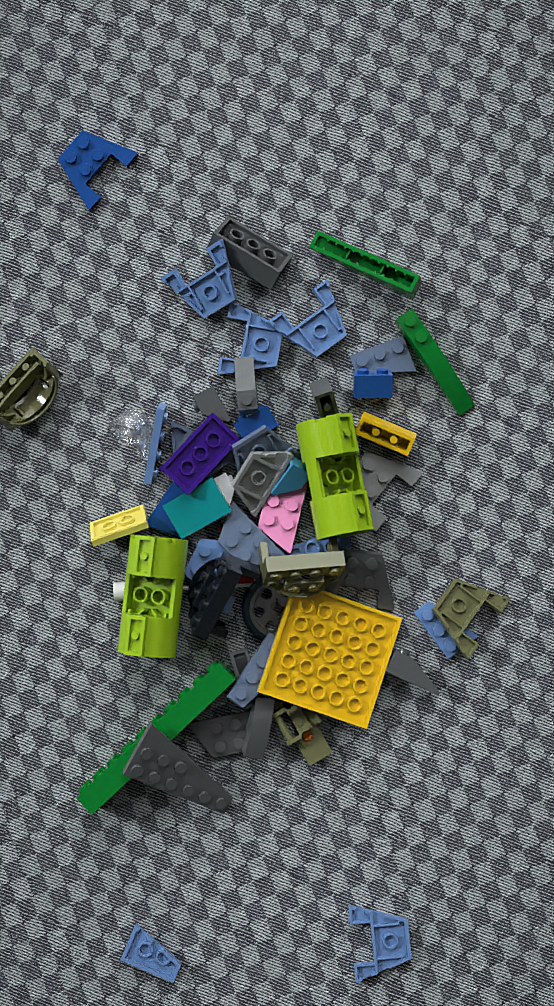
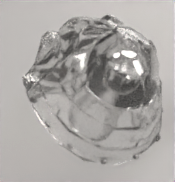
(132, 429)

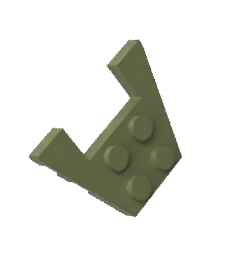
(459, 606)

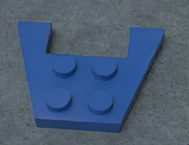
(86, 157)

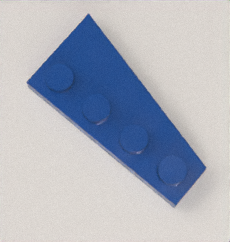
(159, 518)

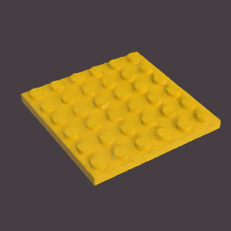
(330, 656)

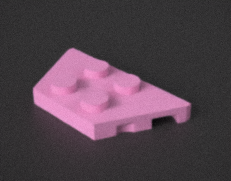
(281, 517)

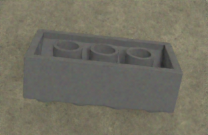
(251, 252)

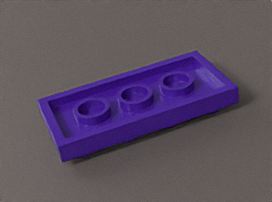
(199, 454)

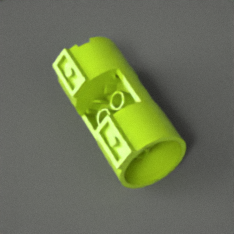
(335, 476)
(152, 596)

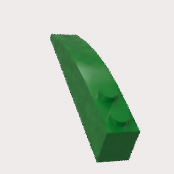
(367, 264)
(434, 361)

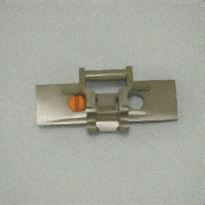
(310, 738)

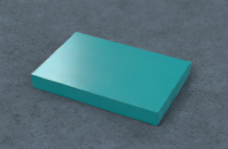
(197, 509)

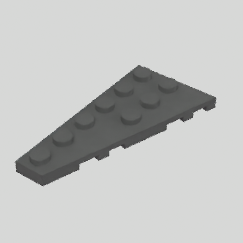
(169, 768)

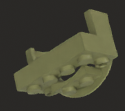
(37, 400)
(316, 565)

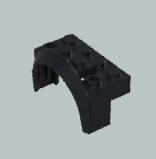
(205, 612)

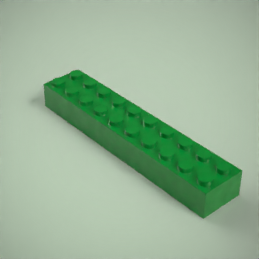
(174, 719)

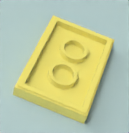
(118, 525)

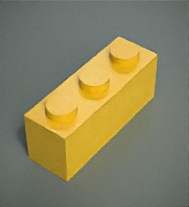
(385, 433)

